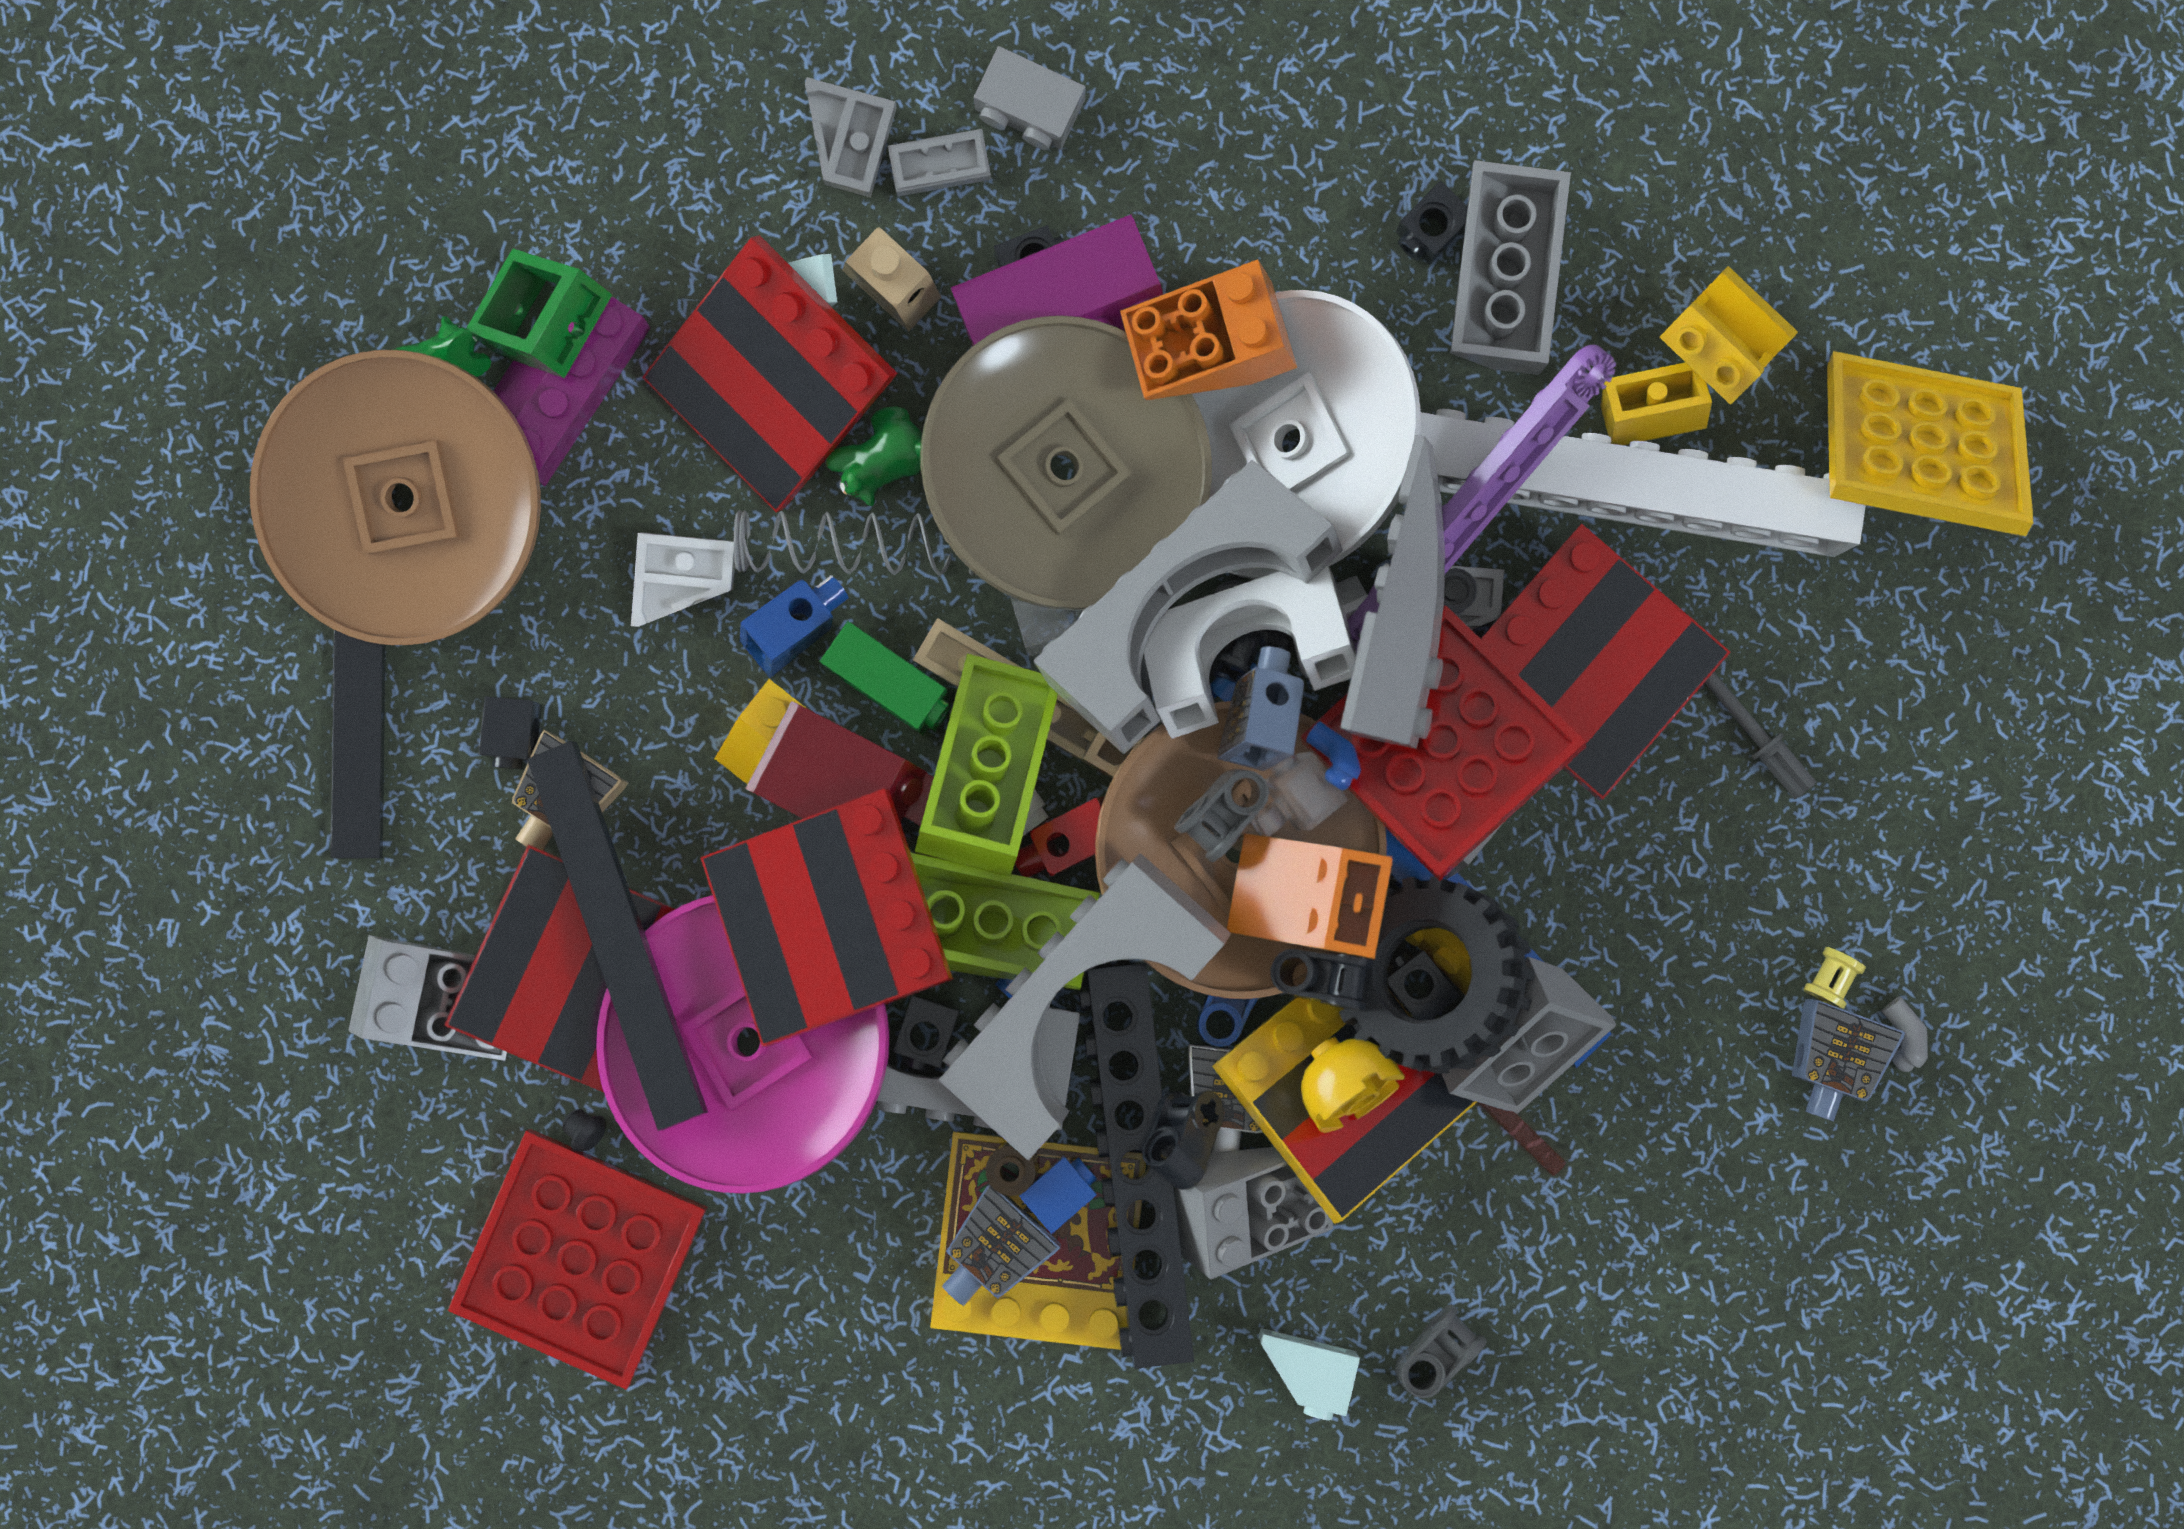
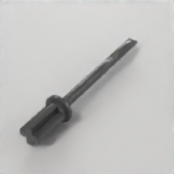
(1772, 751)

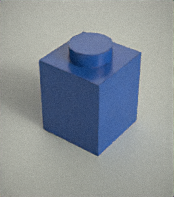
(1060, 1192)

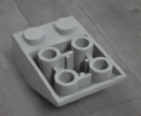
(409, 994)
(1245, 1211)

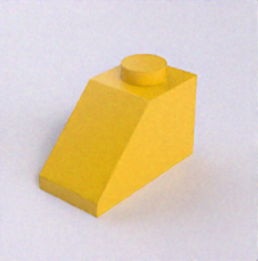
(754, 731)

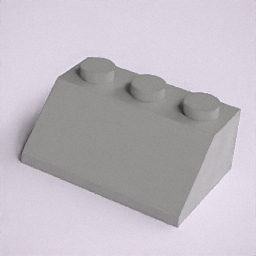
(1552, 1037)

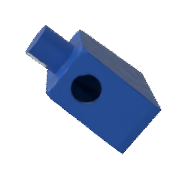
(777, 637)

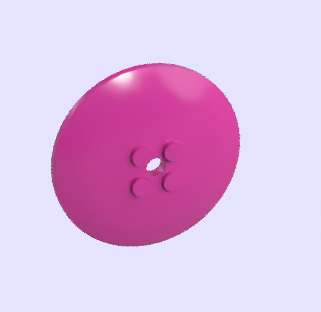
(769, 1112)

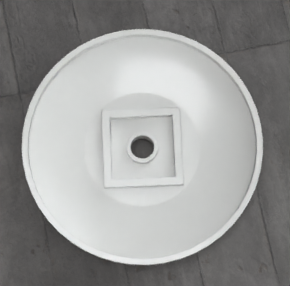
(1352, 410)

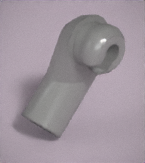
(1914, 1045)

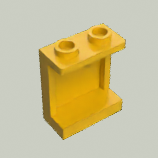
(1728, 335)

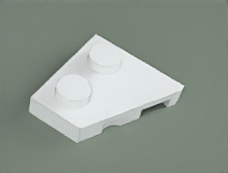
(678, 574)

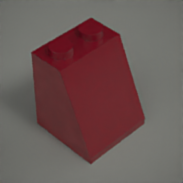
(824, 765)

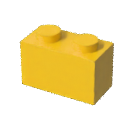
(1655, 404)

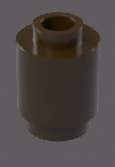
(1001, 1181)

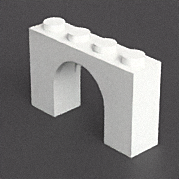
(1194, 633)

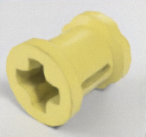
(1848, 969)

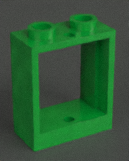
(549, 343)
(887, 679)

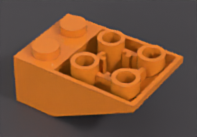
(1209, 335)
(1310, 895)

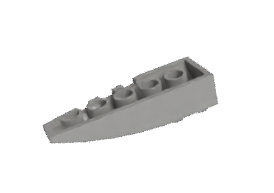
(1401, 640)

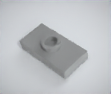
(939, 162)

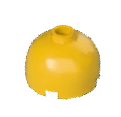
(1347, 1081)

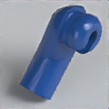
(1340, 753)

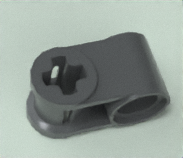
(1221, 813)
(1441, 1352)

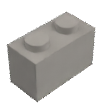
(1028, 99)

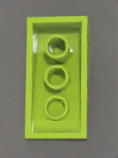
(988, 766)
(995, 920)

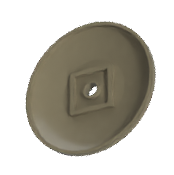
(1045, 394)

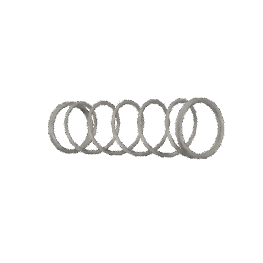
(743, 560)

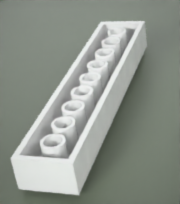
(1658, 487)

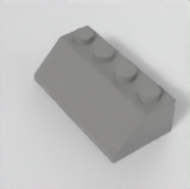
(1510, 266)

